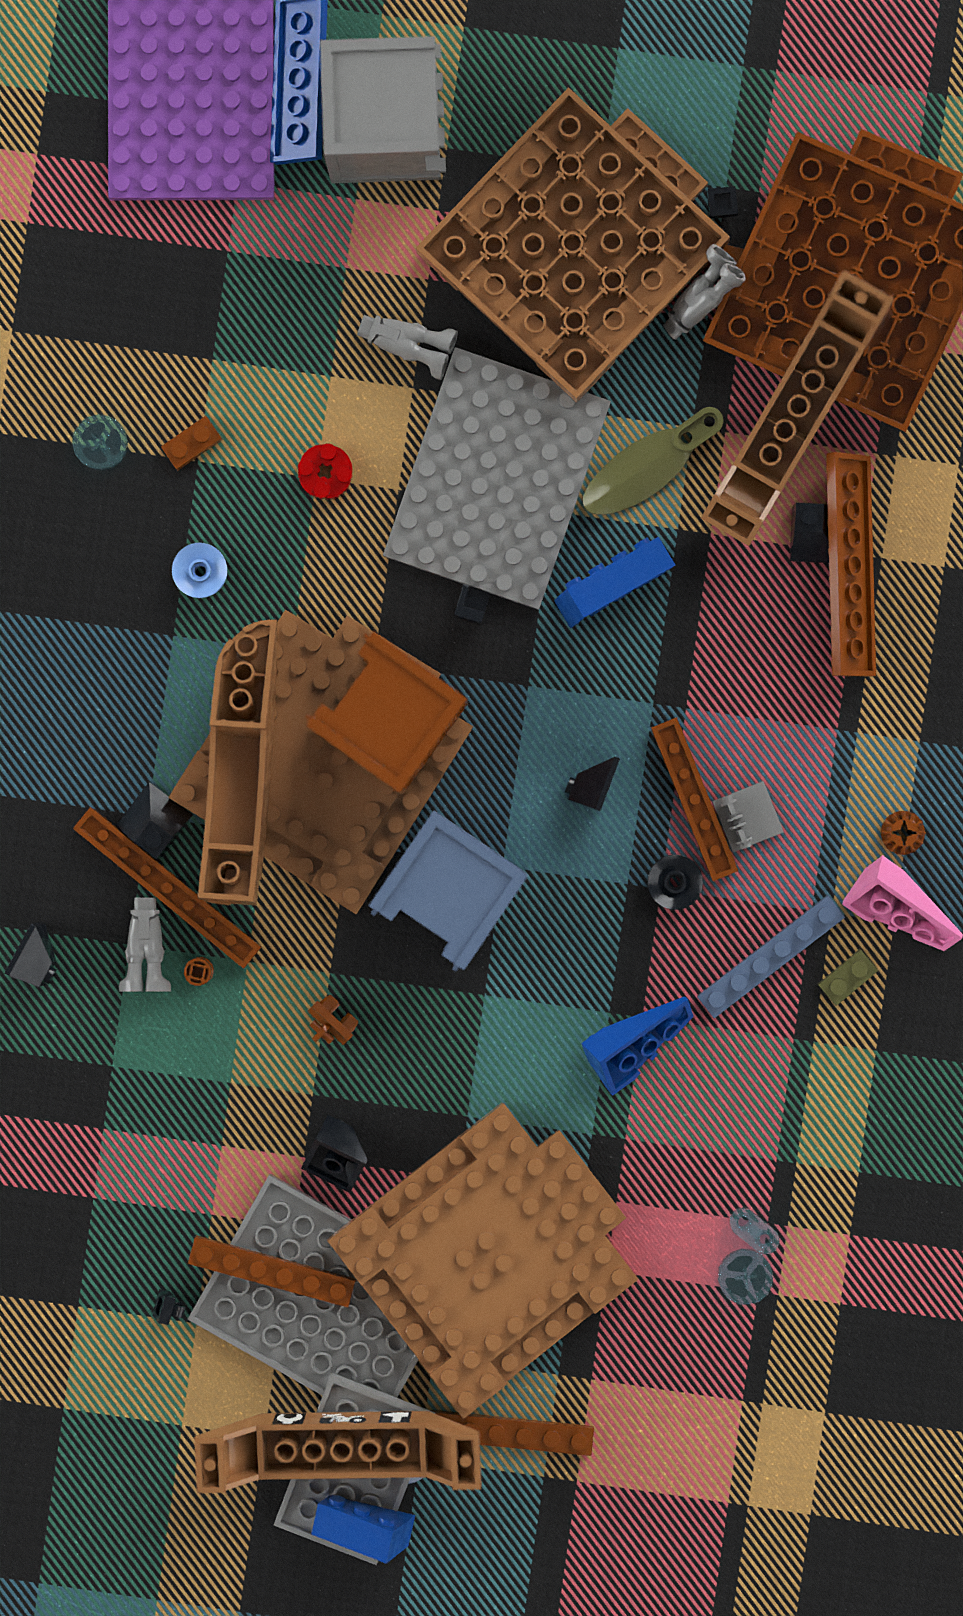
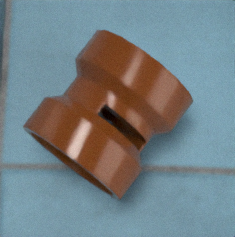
(203, 968)

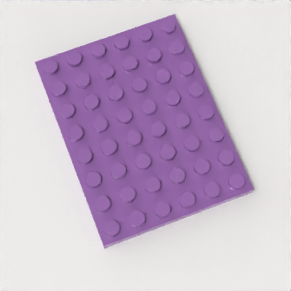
(190, 99)

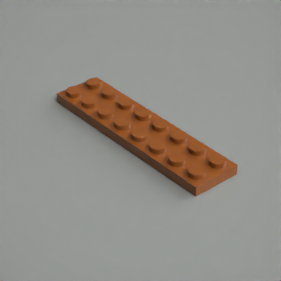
(851, 564)

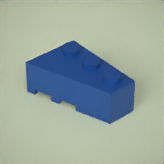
(363, 1527)

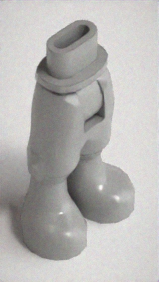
(701, 296)
(403, 339)
(144, 943)

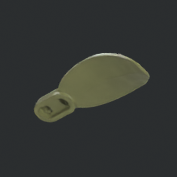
(647, 465)

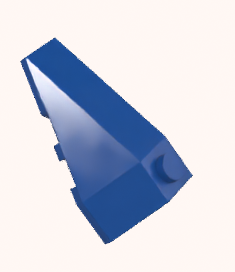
(625, 1046)

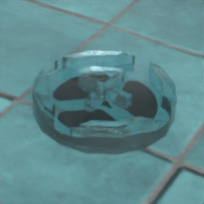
(100, 442)
(745, 1276)

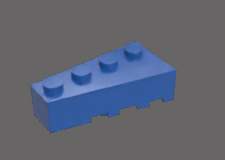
(613, 581)

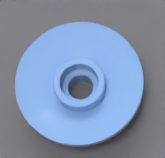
(189, 560)

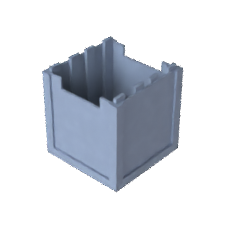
(450, 887)

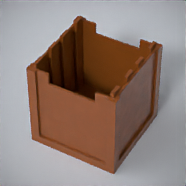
(390, 715)

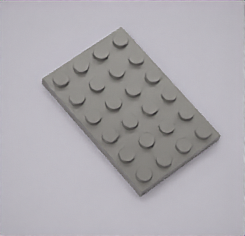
(303, 1495)

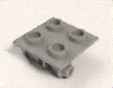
(748, 816)

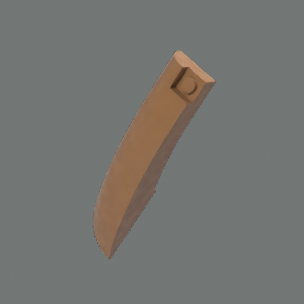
(239, 766)

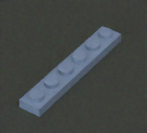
(770, 956)

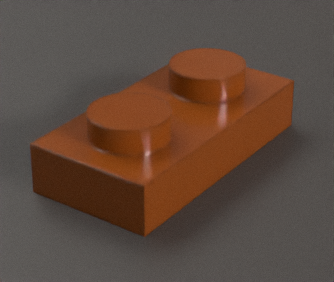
(191, 443)

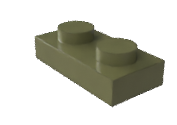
(847, 977)

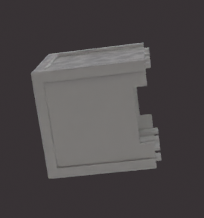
(382, 109)

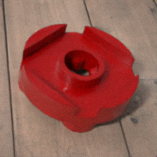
(310, 465)

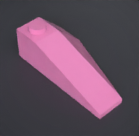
(893, 898)

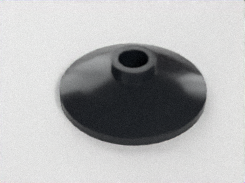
(688, 889)

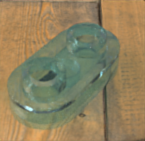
(753, 1230)

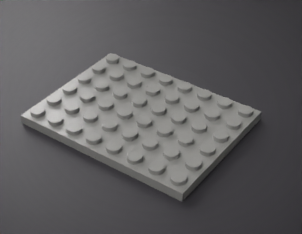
(496, 479)
(294, 1331)

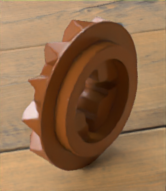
(893, 823)

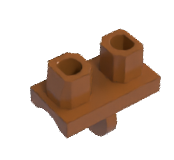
(341, 1029)

